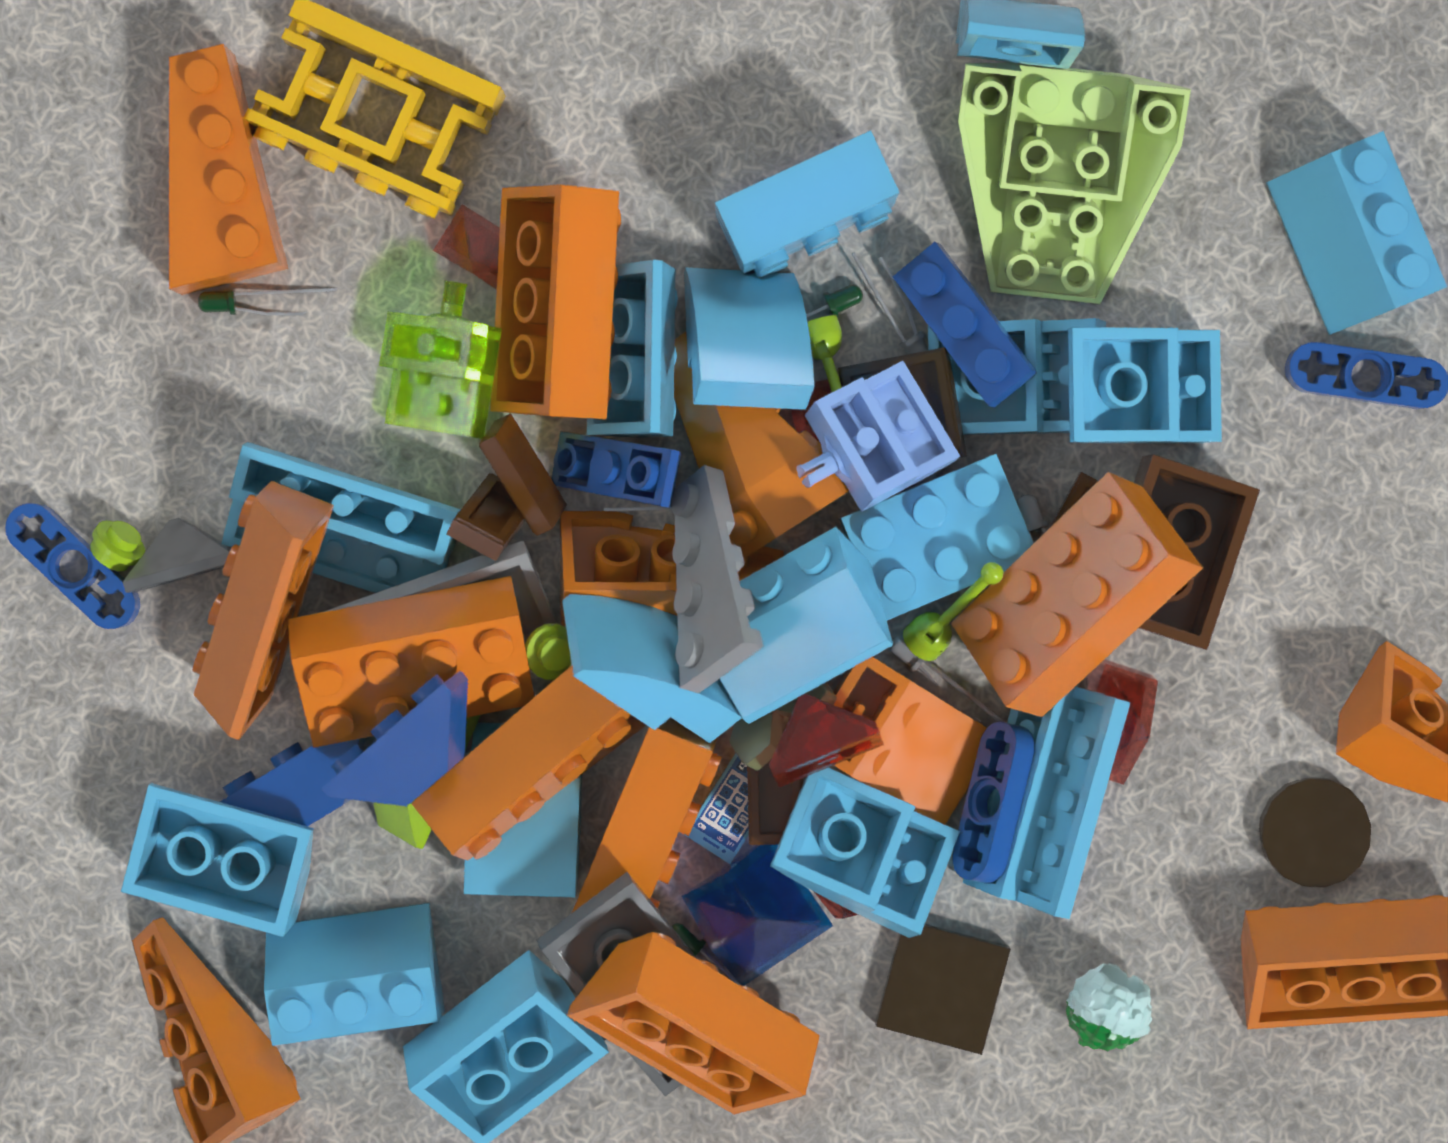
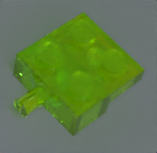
(440, 368)

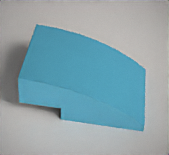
(1020, 32)
(747, 339)
(1144, 385)
(1041, 402)
(631, 660)
(865, 851)
(535, 854)

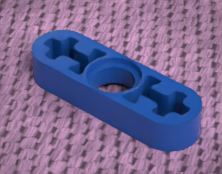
(1404, 395)
(52, 528)
(975, 816)

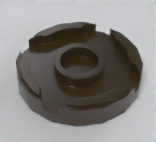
(1315, 832)

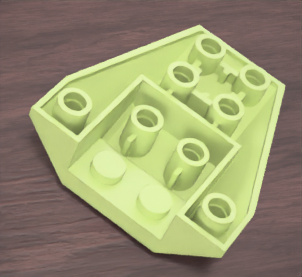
(1064, 171)

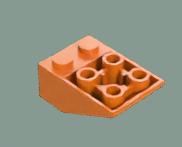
(925, 740)

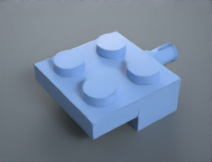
(877, 437)

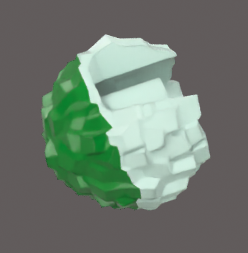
(1109, 1008)

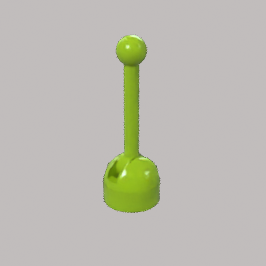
(825, 342)
(939, 626)

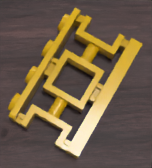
(392, 69)

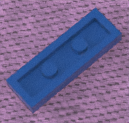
(964, 324)

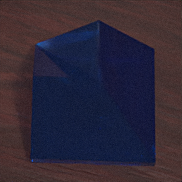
(754, 914)

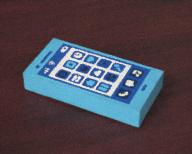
(724, 813)

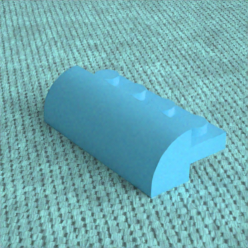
(374, 532)
(1061, 800)

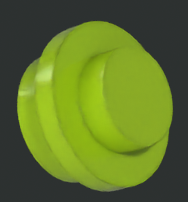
(116, 545)
(548, 651)

